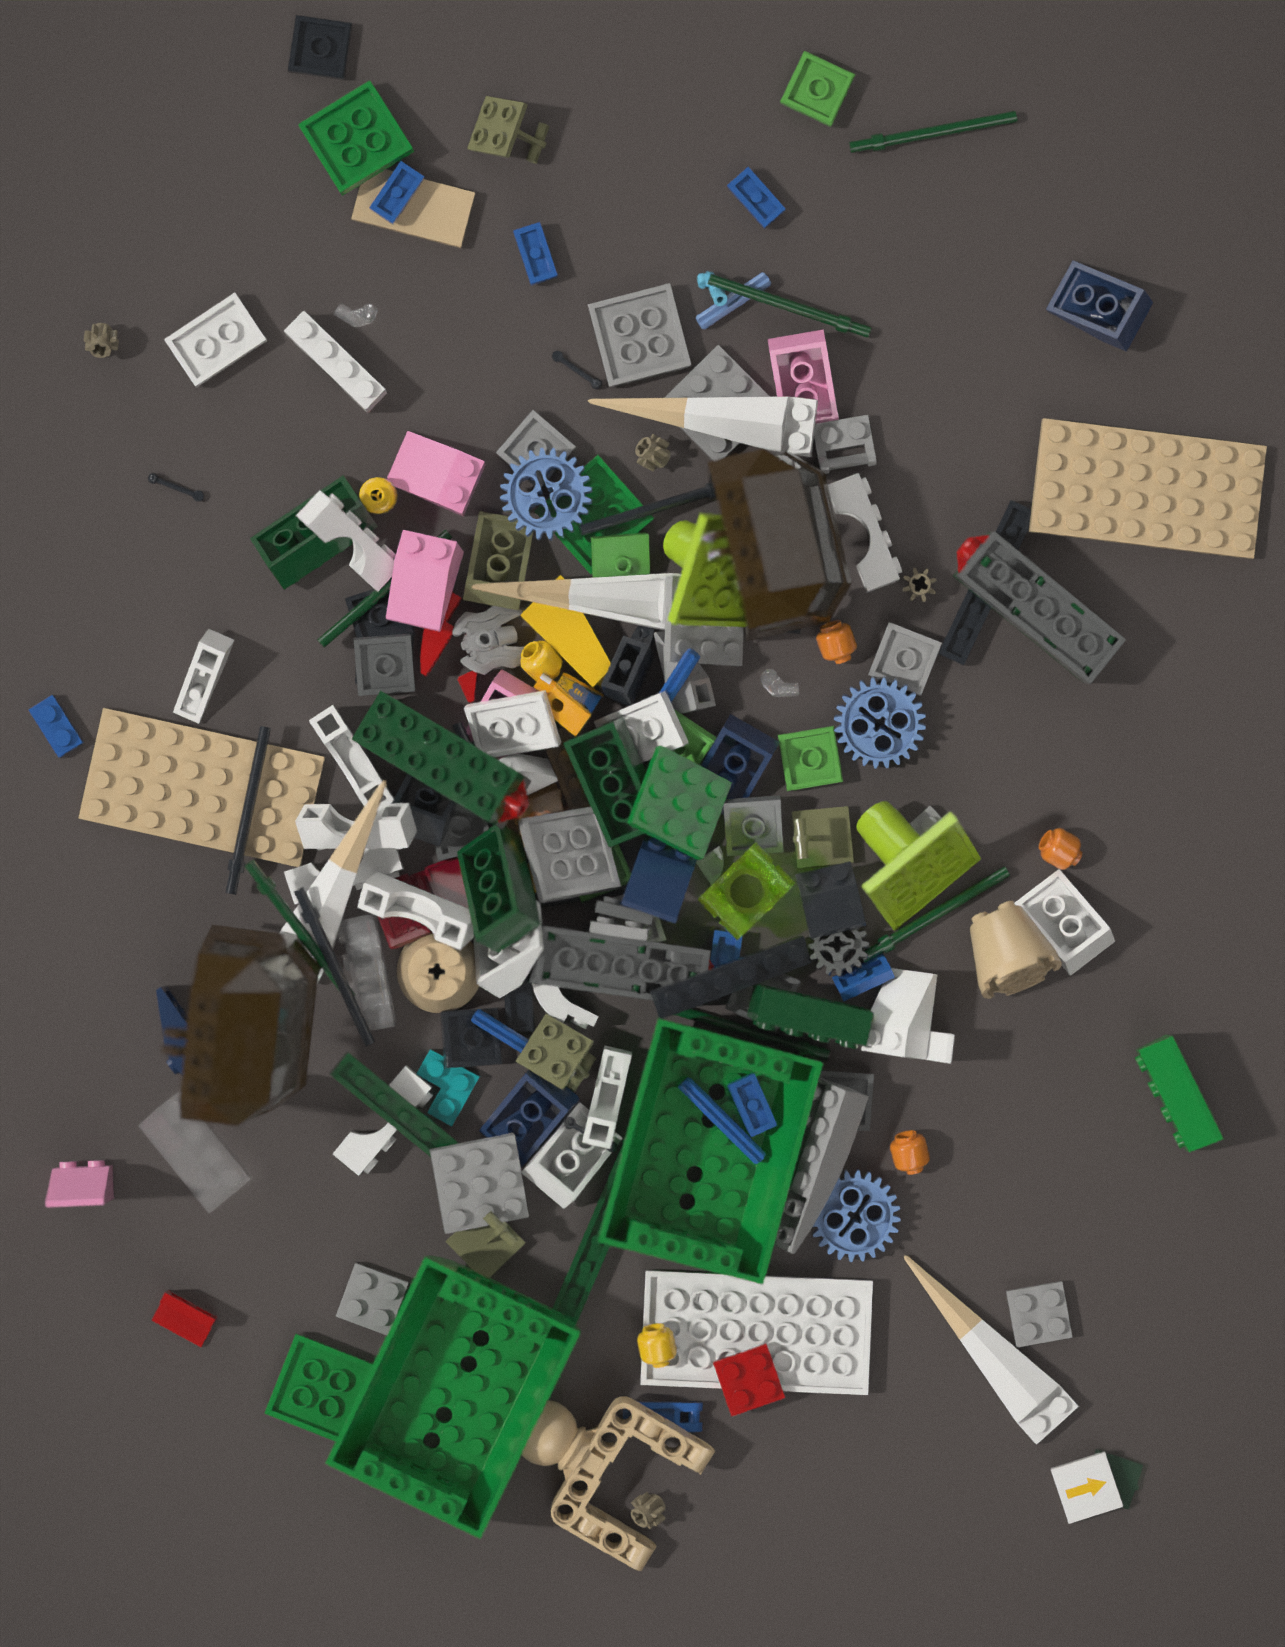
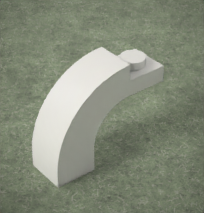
(559, 1007)
(607, 1097)

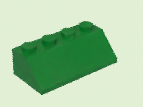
(1178, 1093)

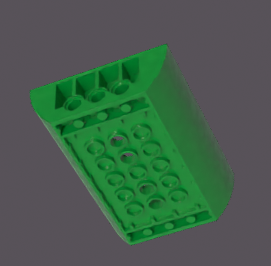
(734, 1200)
(490, 1405)

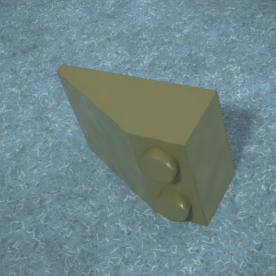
(497, 557)

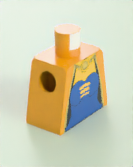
(569, 700)

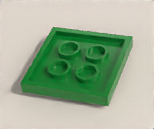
(356, 138)
(608, 498)
(679, 802)
(317, 1387)

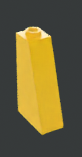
(572, 638)

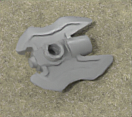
(487, 640)

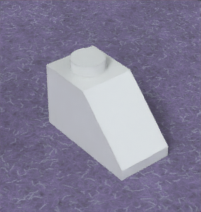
(534, 768)
(940, 1047)

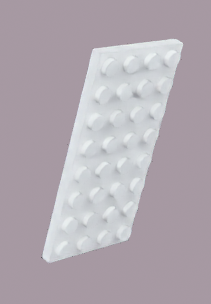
(811, 1326)

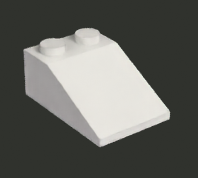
(1067, 921)
(507, 970)
(903, 1015)
(564, 1162)

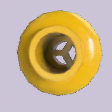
(388, 498)
(540, 658)
(657, 1345)

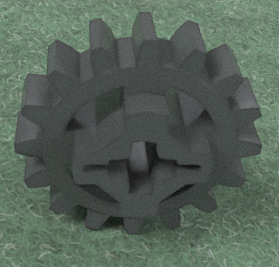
(840, 964)

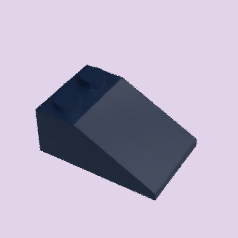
(1100, 305)
(740, 756)
(659, 880)
(172, 1016)
(530, 1113)

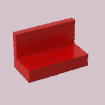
(184, 1318)

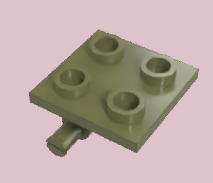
(499, 128)
(822, 837)
(558, 1054)
(487, 1246)

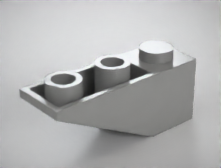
(697, 689)

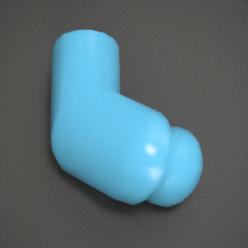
(717, 294)

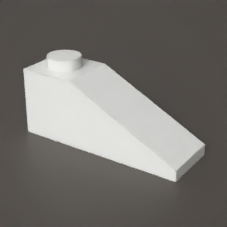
(203, 675)

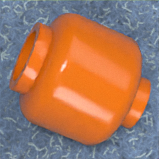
(836, 641)
(1060, 848)
(909, 1152)

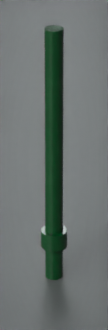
(879, 142)
(841, 323)
(361, 608)
(267, 887)
(887, 943)
(799, 1046)

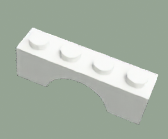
(335, 361)
(851, 499)
(328, 521)
(349, 755)
(325, 828)
(374, 860)
(391, 897)
(359, 1149)

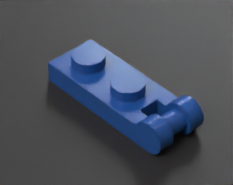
(672, 1411)

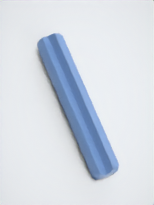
(734, 300)

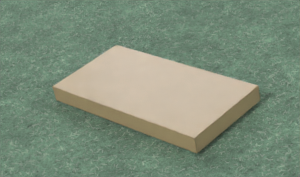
(433, 213)

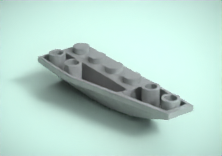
(821, 1157)

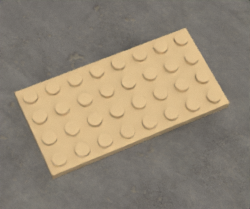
(1147, 488)
(195, 785)

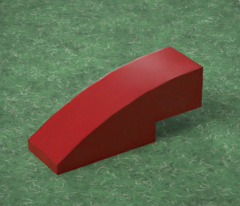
(434, 641)

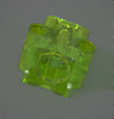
(774, 884)

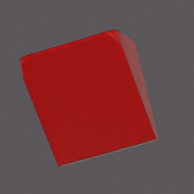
(468, 684)

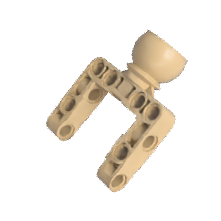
(586, 1456)

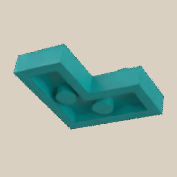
(455, 1086)

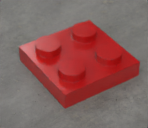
(748, 1379)

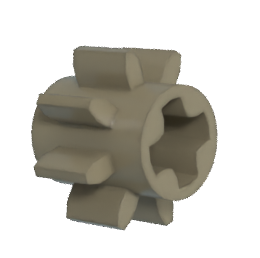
(101, 340)
(652, 452)
(927, 583)
(648, 1510)

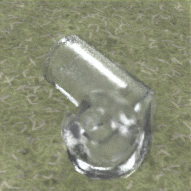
(357, 317)
(775, 685)

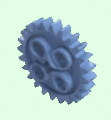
(569, 485)
(864, 742)
(876, 1229)

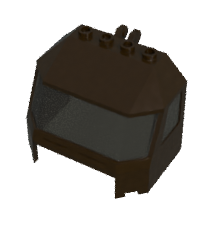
(779, 540)
(245, 1025)

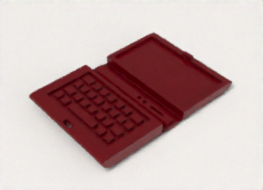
(439, 879)

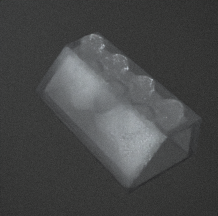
(368, 970)
(196, 1154)

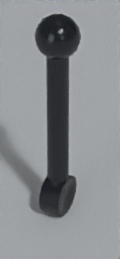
(557, 356)
(153, 478)
(570, 1123)

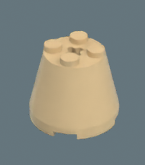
(1010, 951)
(451, 989)

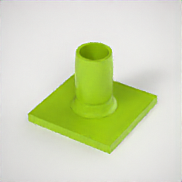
(707, 588)
(915, 864)

